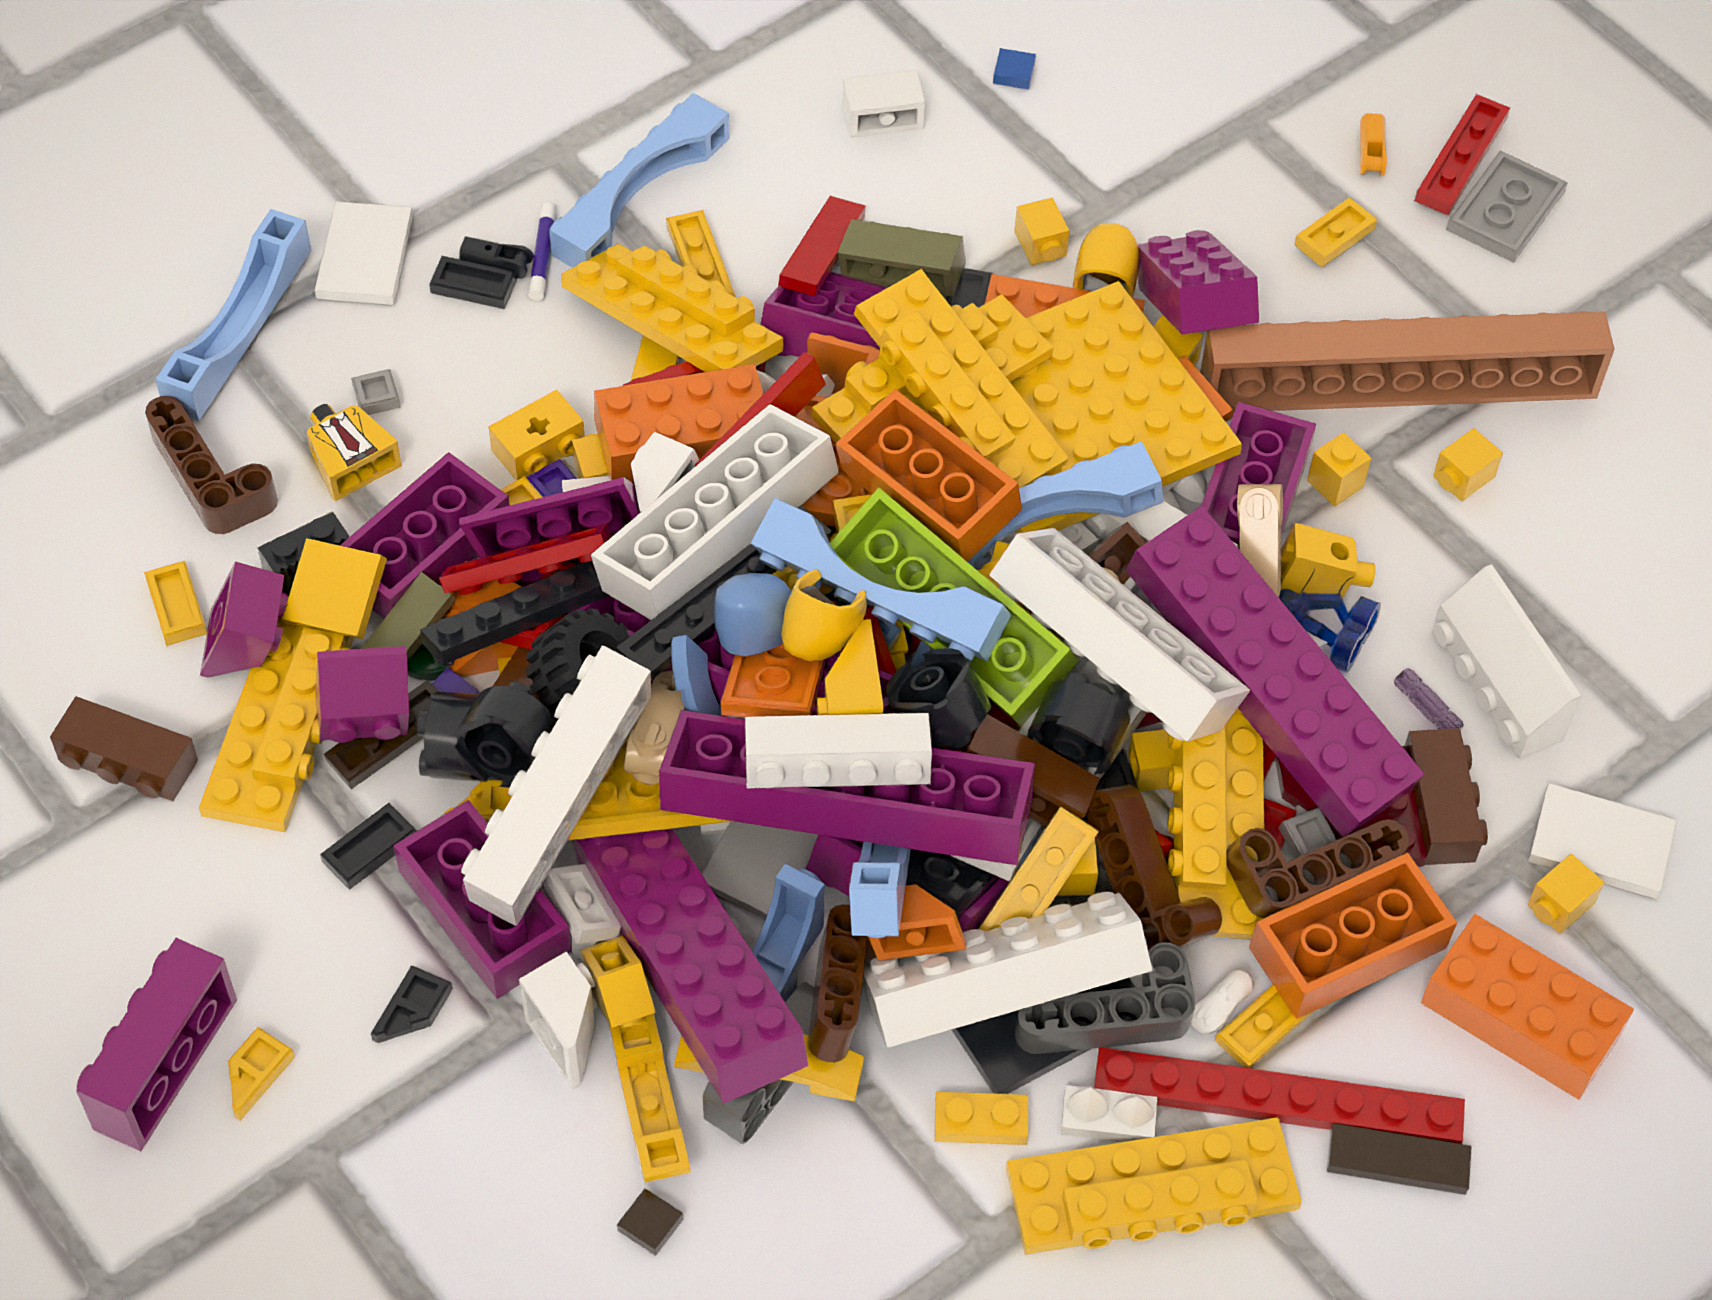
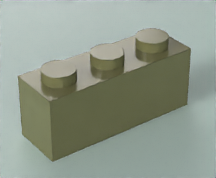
(891, 253)

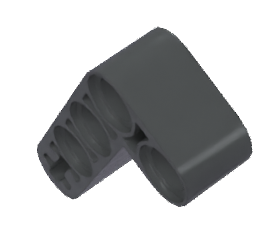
(1103, 1006)
(747, 1113)

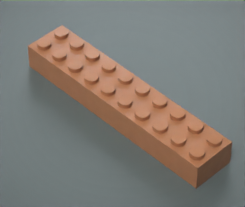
(1410, 361)

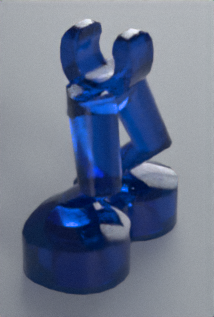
(1356, 623)

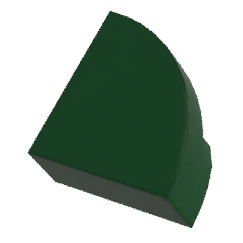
(424, 665)

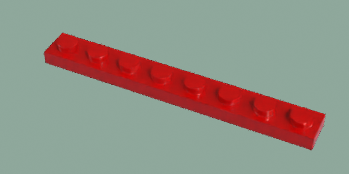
(1281, 1095)

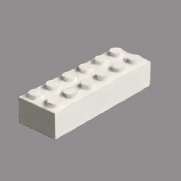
(713, 511)
(1119, 634)
(557, 785)
(1007, 968)

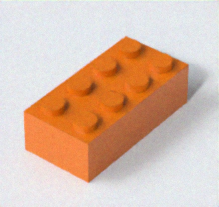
(683, 408)
(930, 474)
(1352, 935)
(1526, 1006)

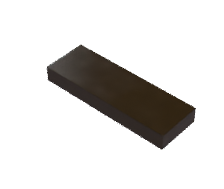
(364, 756)
(1399, 1159)

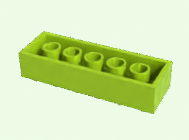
(904, 555)

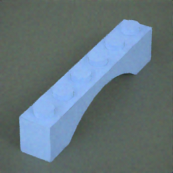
(684, 138)
(203, 366)
(1110, 485)
(954, 616)
(878, 890)

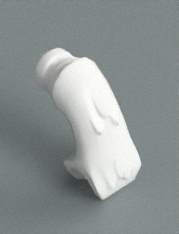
(1214, 1009)

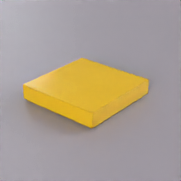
(334, 588)

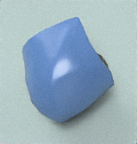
(750, 613)

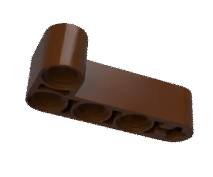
(218, 498)
(1322, 863)
(1141, 872)
(837, 986)

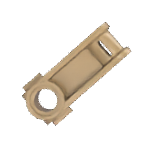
(1260, 529)
(654, 730)

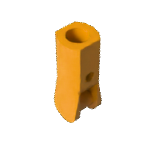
(1373, 144)

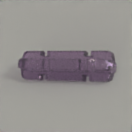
(1427, 701)

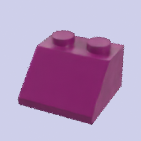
(244, 621)
(362, 693)

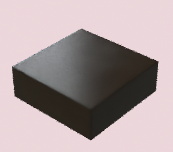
(650, 1221)

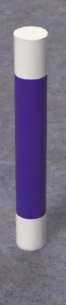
(541, 252)

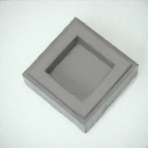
(376, 392)

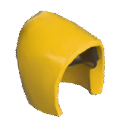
(1109, 255)
(814, 625)

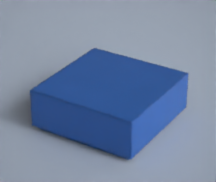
(1014, 68)

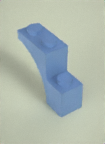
(790, 926)

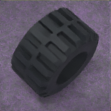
(563, 649)

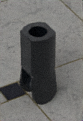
(496, 255)

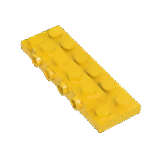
(674, 307)
(997, 327)
(958, 378)
(271, 734)
(1215, 803)
(1152, 1186)

